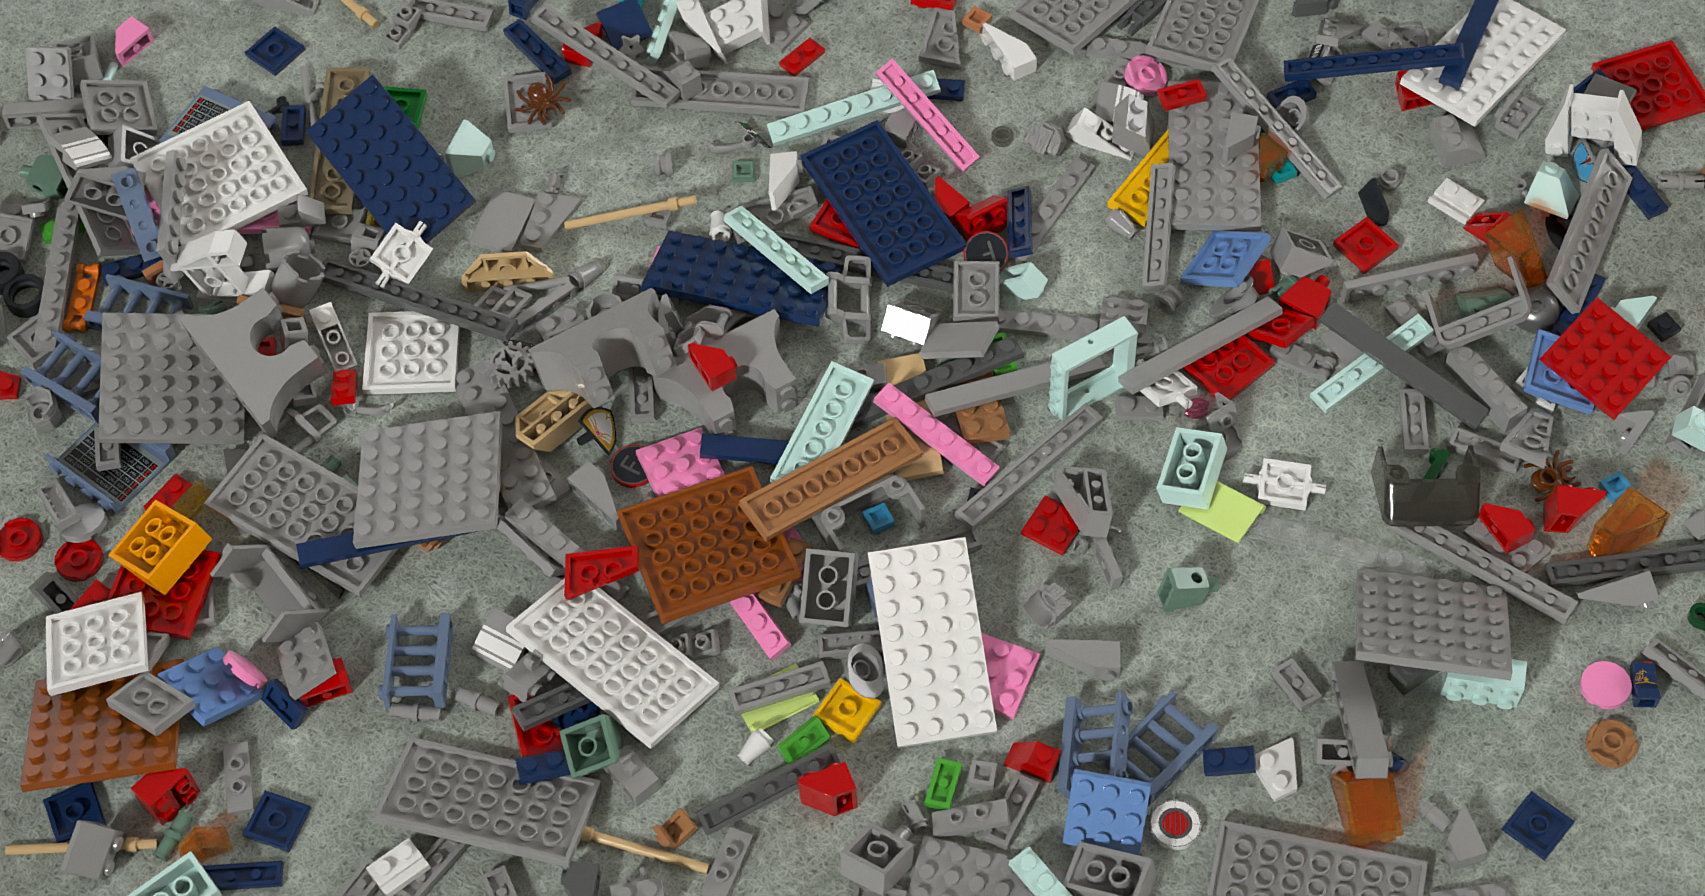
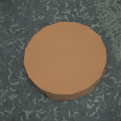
(1618, 746)

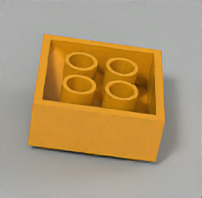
(160, 546)

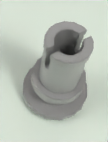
(1152, 350)

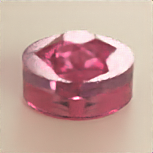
(1198, 409)

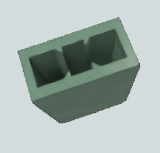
(45, 177)
(1185, 587)

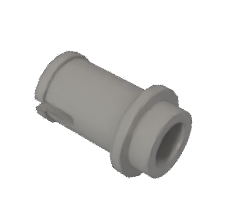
(1435, 816)
(917, 821)

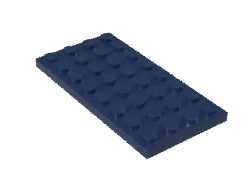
(389, 162)
(883, 203)
(733, 278)

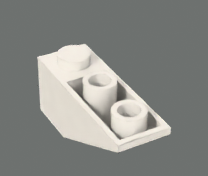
(1013, 54)
(1095, 133)
(332, 337)

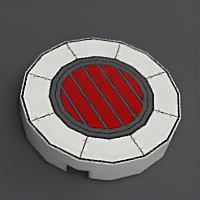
(1175, 824)

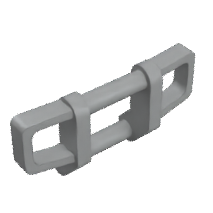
(844, 281)
(700, 325)
(300, 420)

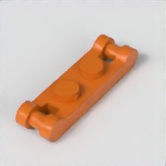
(82, 296)

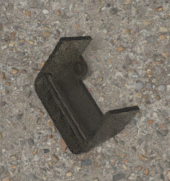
(1427, 501)

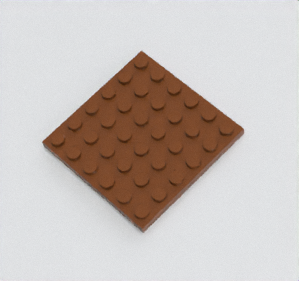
(703, 547)
(84, 740)

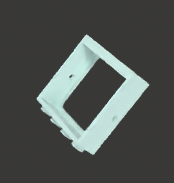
(1115, 335)

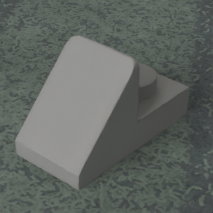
(303, 214)
(1632, 425)

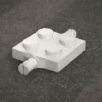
(401, 254)
(1170, 389)
(1284, 484)

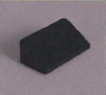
(1374, 203)

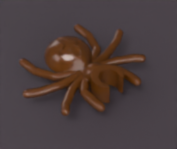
(542, 100)
(1550, 476)

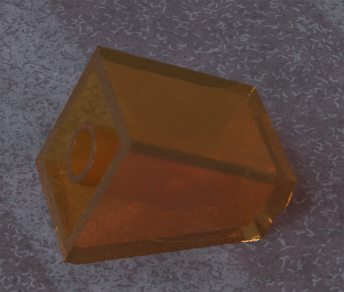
(1515, 239)
(1627, 525)
(1367, 808)

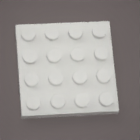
(410, 354)
(96, 643)

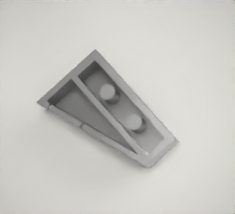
(1085, 498)

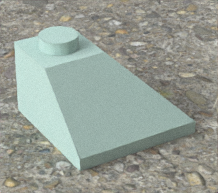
(469, 150)
(1552, 191)

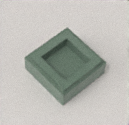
(743, 171)

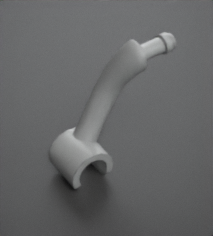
(731, 147)
(1522, 191)
(353, 409)
(1086, 544)

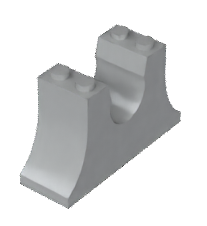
(603, 345)
(759, 369)
(258, 381)

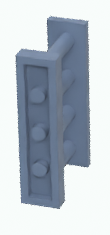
(138, 212)
(137, 289)
(72, 397)
(439, 670)
(1075, 735)
(1185, 754)

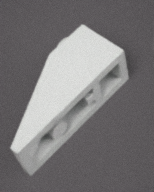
(783, 176)

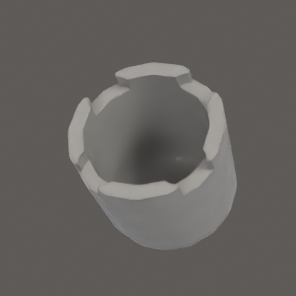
(283, 239)
(297, 279)

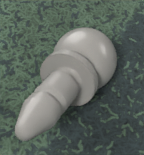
(318, 91)

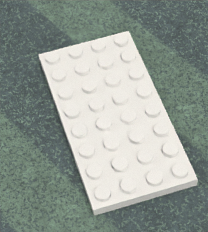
(1507, 52)
(932, 642)
(614, 661)

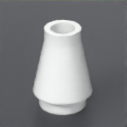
(719, 229)
(755, 746)

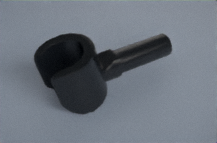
(280, 101)

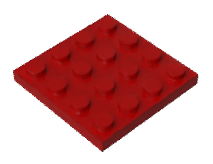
(1663, 83)
(1605, 358)
(181, 606)

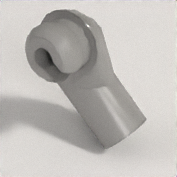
(794, 600)

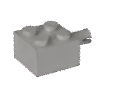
(878, 858)

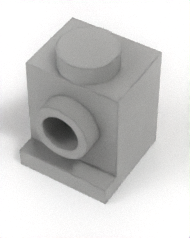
(367, 237)

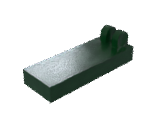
(1438, 460)

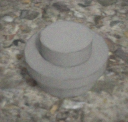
(1389, 179)

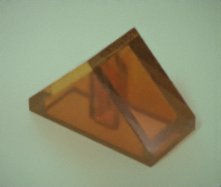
(1271, 157)
(205, 842)

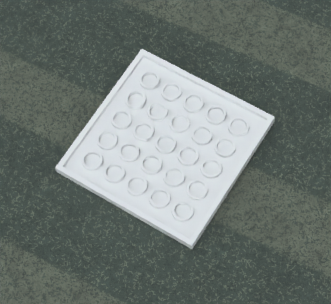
(230, 174)

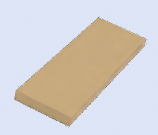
(930, 463)

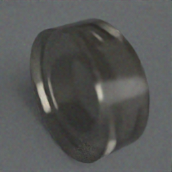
(1002, 136)

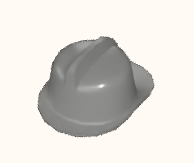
(1294, 112)
(1236, 298)
(9, 649)
(865, 670)

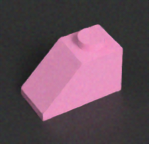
(131, 39)

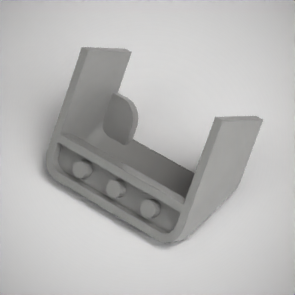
(1483, 323)
(890, 486)
(279, 586)

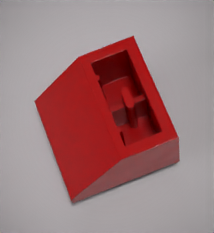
(983, 216)
(1569, 507)
(829, 789)
(166, 793)

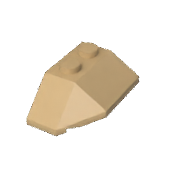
(504, 270)
(550, 419)

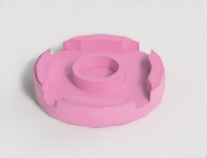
(1145, 75)
(245, 669)
(1605, 685)

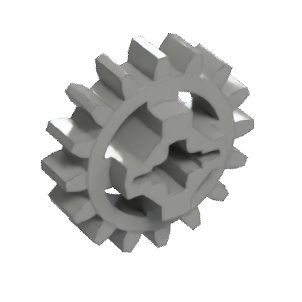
(509, 364)

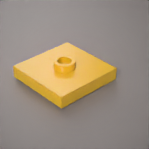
(847, 711)

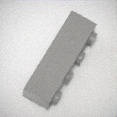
(1485, 386)

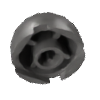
(1543, 310)

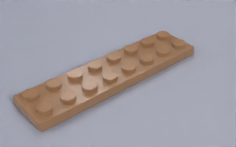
(830, 478)

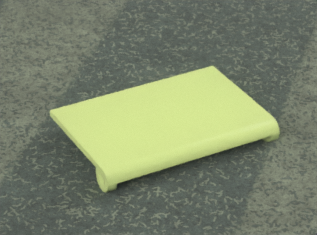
(1228, 512)
(775, 713)

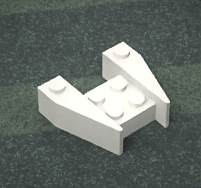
(727, 25)
(1595, 119)
(214, 268)

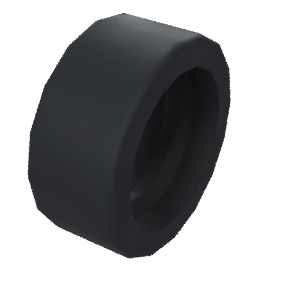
(19, 283)

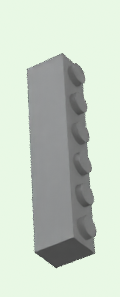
(1360, 720)

